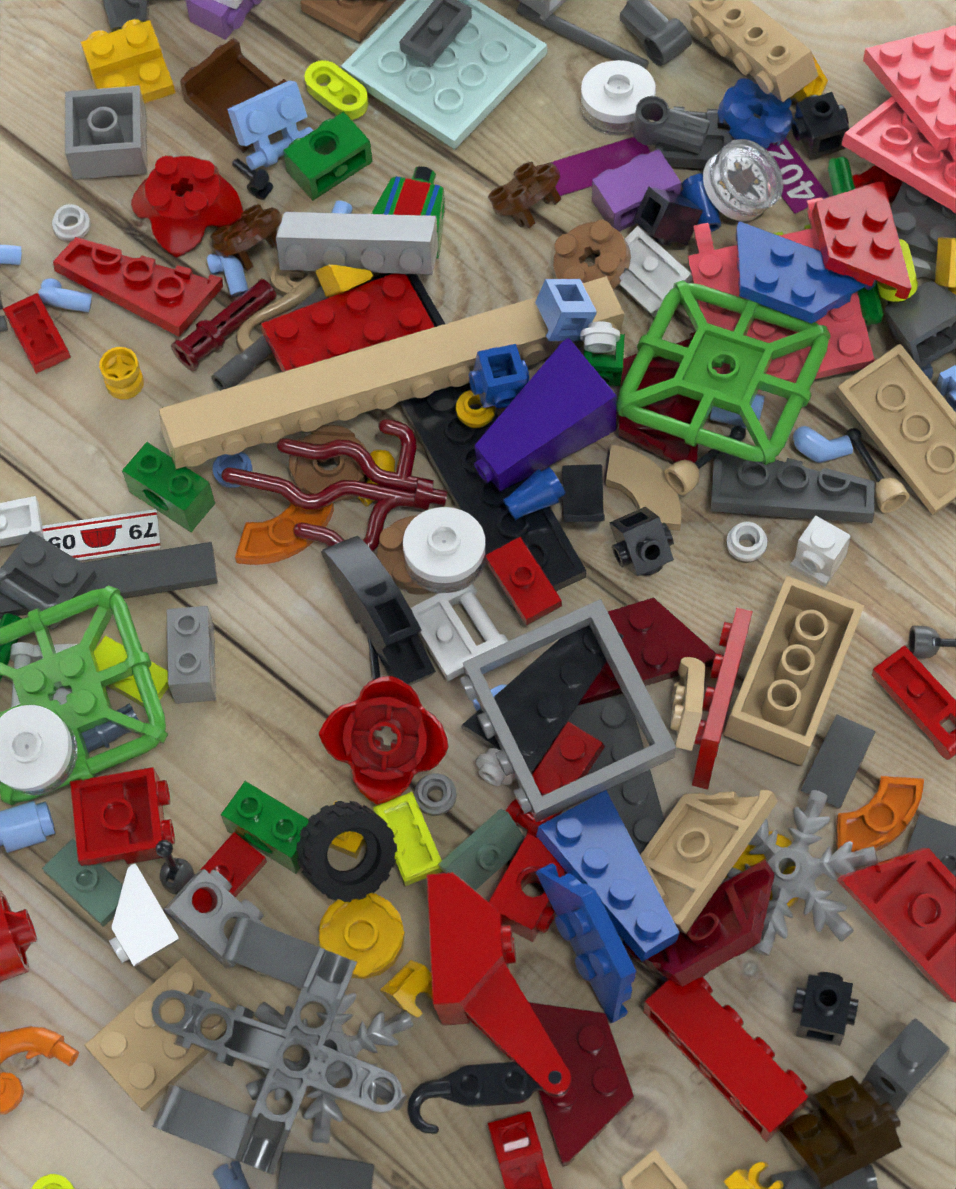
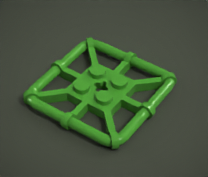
(731, 391)
(78, 669)

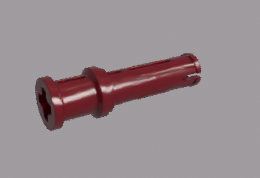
(208, 332)

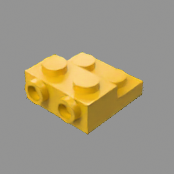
(129, 59)

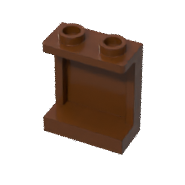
(221, 83)

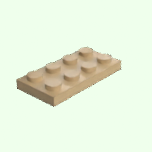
(907, 423)

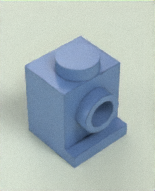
(565, 308)

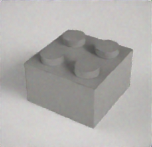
(106, 132)

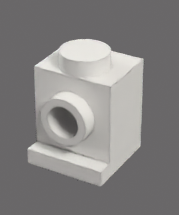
(820, 551)

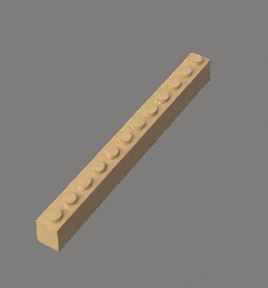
(361, 380)

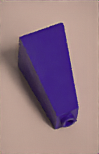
(548, 420)

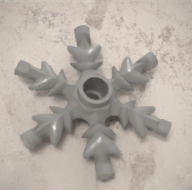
(802, 880)
(325, 1106)

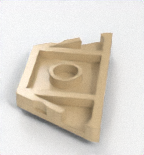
(700, 847)

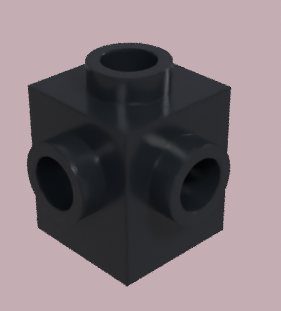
(820, 124)
(642, 542)
(825, 1008)

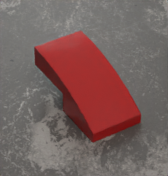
(519, 1153)

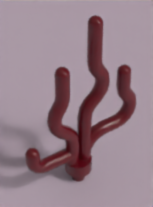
(397, 487)

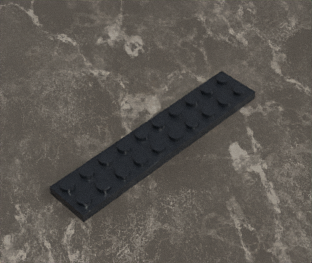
(453, 455)

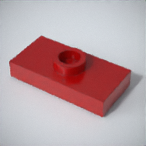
(36, 333)
(523, 581)
(234, 861)

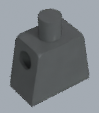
(924, 323)
(907, 1064)

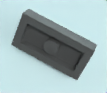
(435, 30)

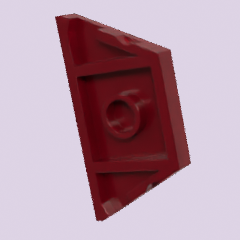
(676, 407)
(655, 645)
(722, 930)
(597, 1074)

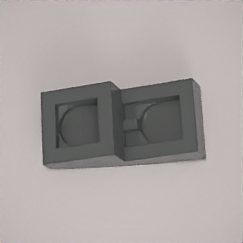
(839, 760)
(323, 1172)

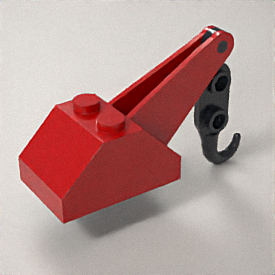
(475, 986)

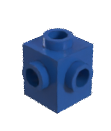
(498, 376)

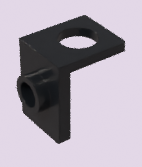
(583, 493)

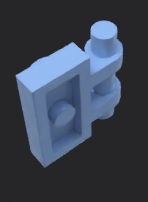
(265, 115)

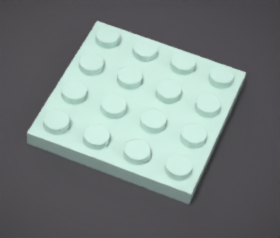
(463, 82)

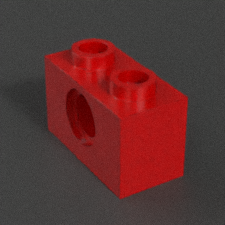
(525, 913)

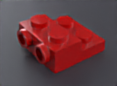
(120, 817)

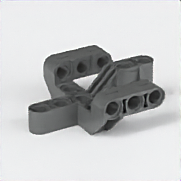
(262, 1136)

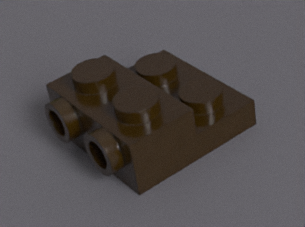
(843, 1132)

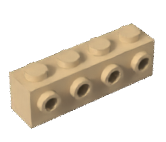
(755, 44)

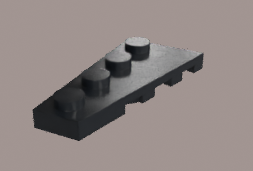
(545, 695)

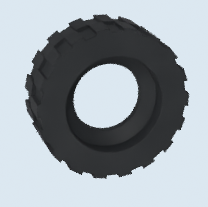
(372, 869)

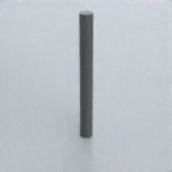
(583, 37)

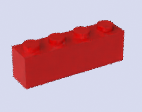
(727, 1055)

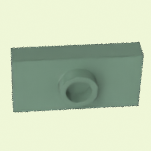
(485, 850)
(88, 885)

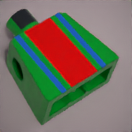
(414, 197)

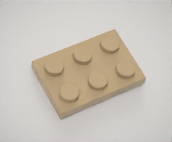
(143, 1054)

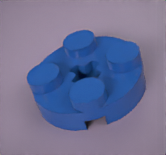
(748, 98)

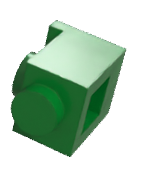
(609, 366)

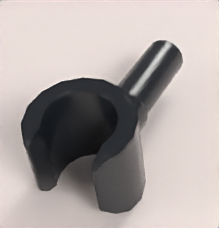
(259, 184)

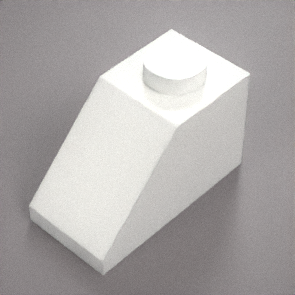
(139, 921)

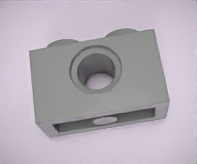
(191, 654)

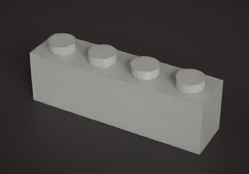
(358, 241)

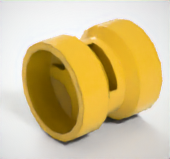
(121, 373)

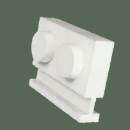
(650, 272)

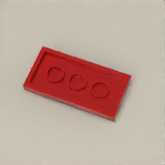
(347, 322)

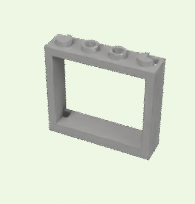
(510, 758)

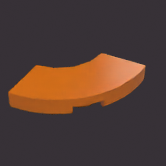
(275, 539)
(883, 817)

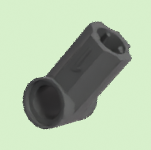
(660, 37)
(670, 126)

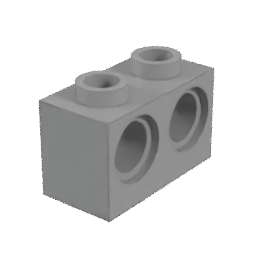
(209, 926)

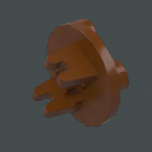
(525, 190)
(253, 228)

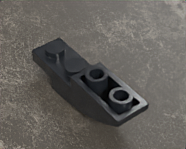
(381, 609)

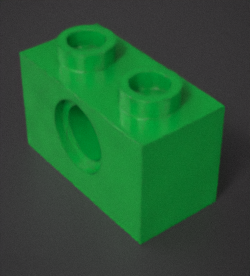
(320, 172)
(171, 491)
(265, 824)

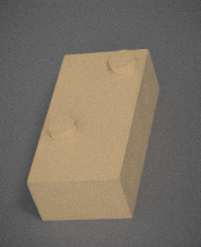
(793, 670)

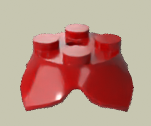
(181, 221)
(380, 769)

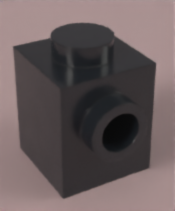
(667, 216)

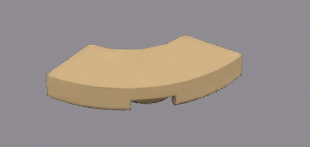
(644, 484)

